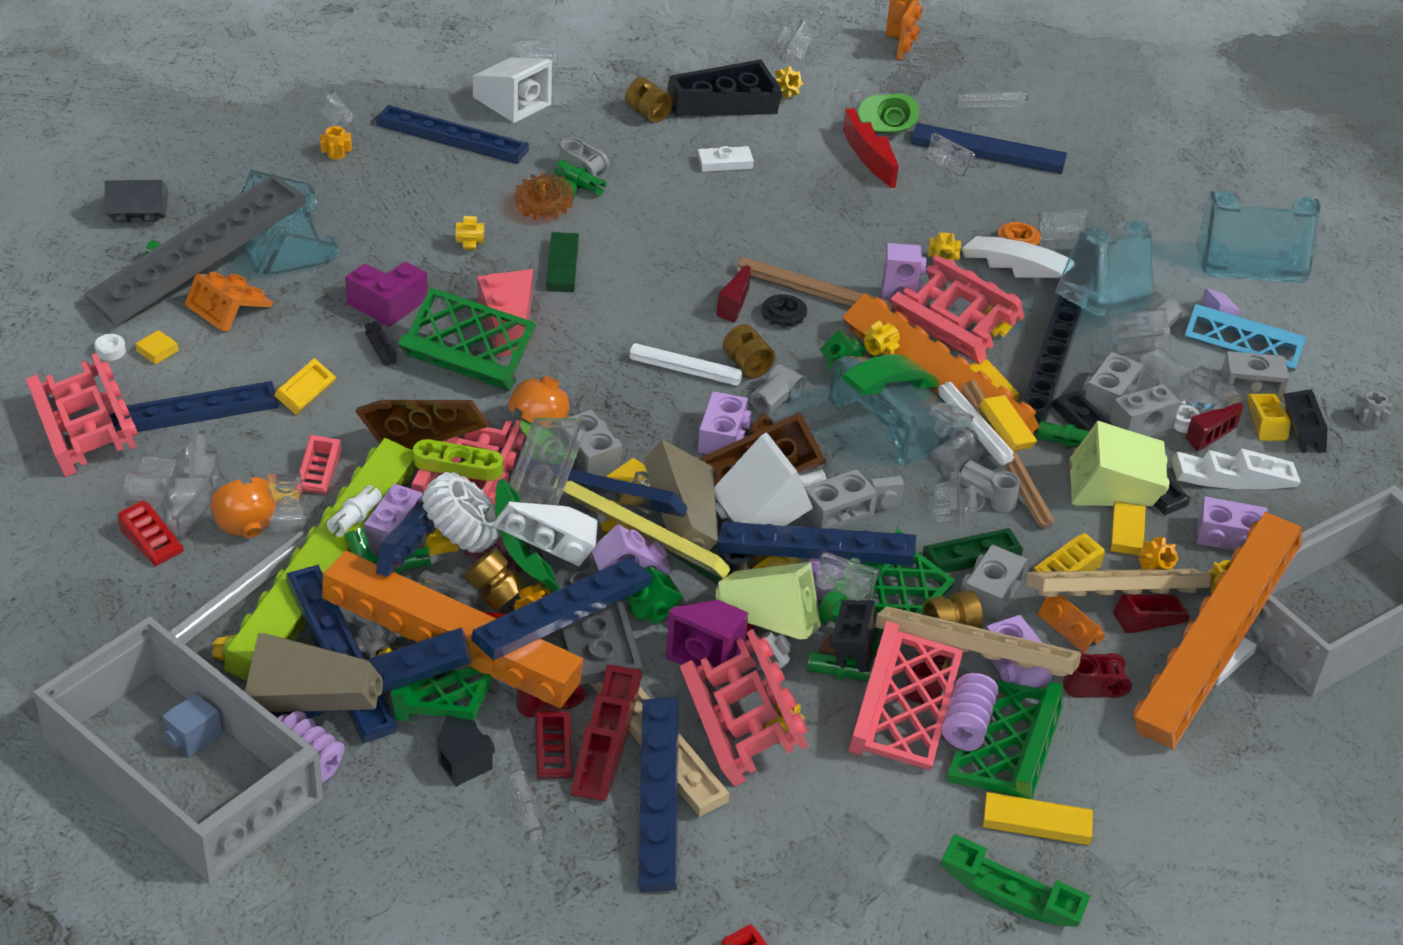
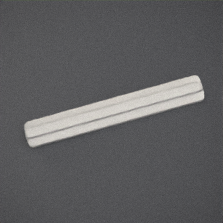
(685, 364)
(984, 431)

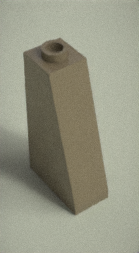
(693, 483)
(309, 678)

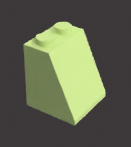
(1118, 468)
(775, 598)

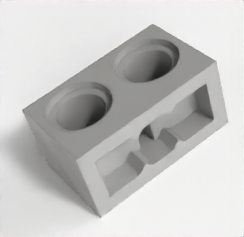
(1111, 380)
(598, 450)
(841, 500)

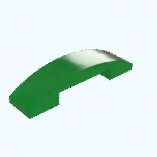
(874, 373)
(518, 549)
(1010, 889)

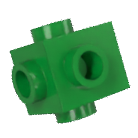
(845, 345)
(655, 600)

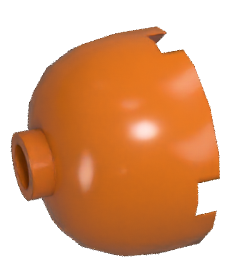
(540, 399)
(242, 508)

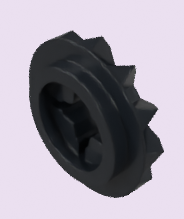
(774, 305)

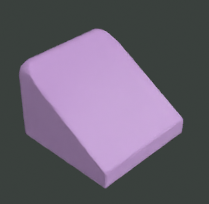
(1219, 302)

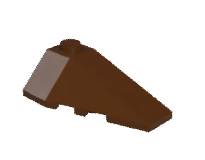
(418, 420)
(790, 436)

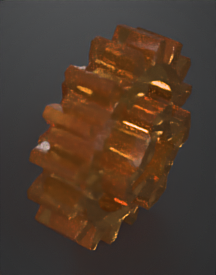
(544, 196)

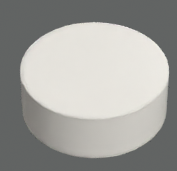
(110, 347)

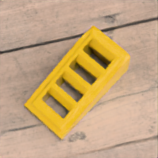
(1269, 417)
(1082, 548)

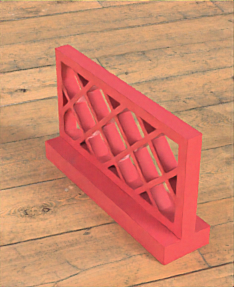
(877, 696)

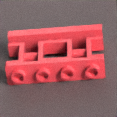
(947, 326)
(91, 429)
(509, 438)
(720, 717)

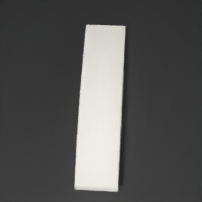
(1024, 258)
(1243, 471)

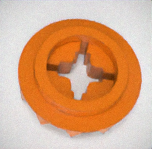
(1018, 231)

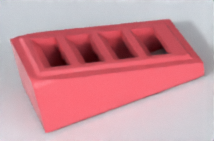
(323, 446)

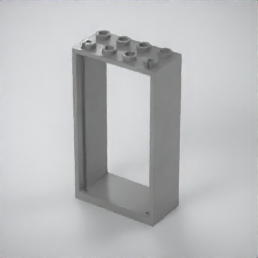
(1294, 644)
(237, 826)

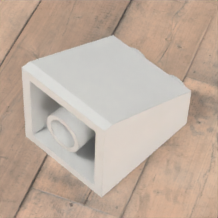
(515, 87)
(762, 488)

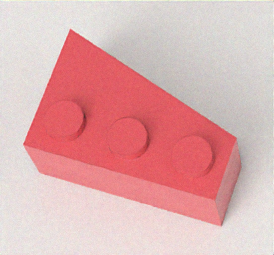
(508, 293)

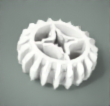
(461, 512)

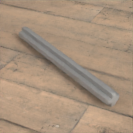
(238, 589)

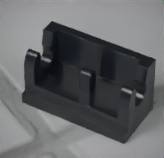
(1306, 419)
(855, 633)

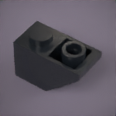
(463, 749)

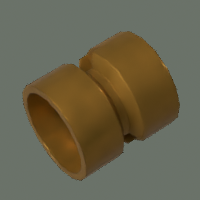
(648, 99)
(749, 351)
(494, 579)
(959, 608)

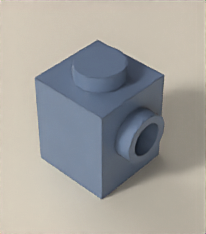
(191, 725)

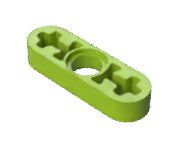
(480, 456)

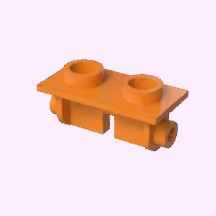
(1070, 622)

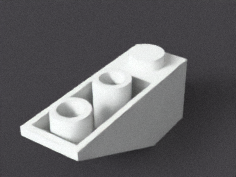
(551, 528)

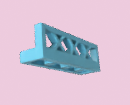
(1246, 329)

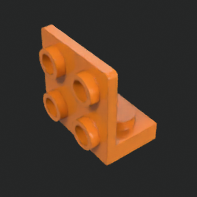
(903, 23)
(219, 297)

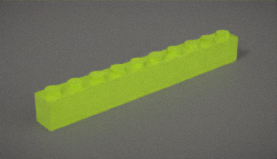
(277, 610)

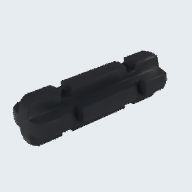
(380, 343)

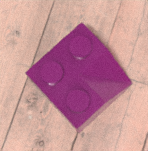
(386, 294)
(705, 631)

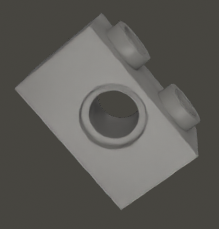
(1256, 373)
(1146, 411)
(995, 579)

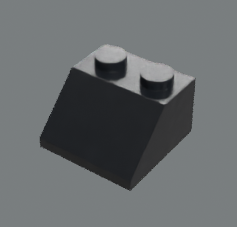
(135, 200)

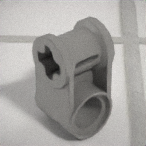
(583, 155)

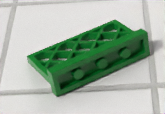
(460, 362)
(924, 569)
(408, 698)
(1033, 750)

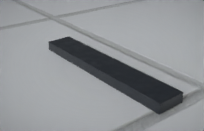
(1084, 415)

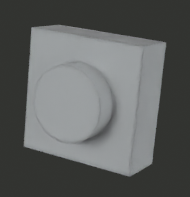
(888, 492)

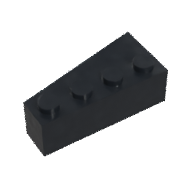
(726, 90)

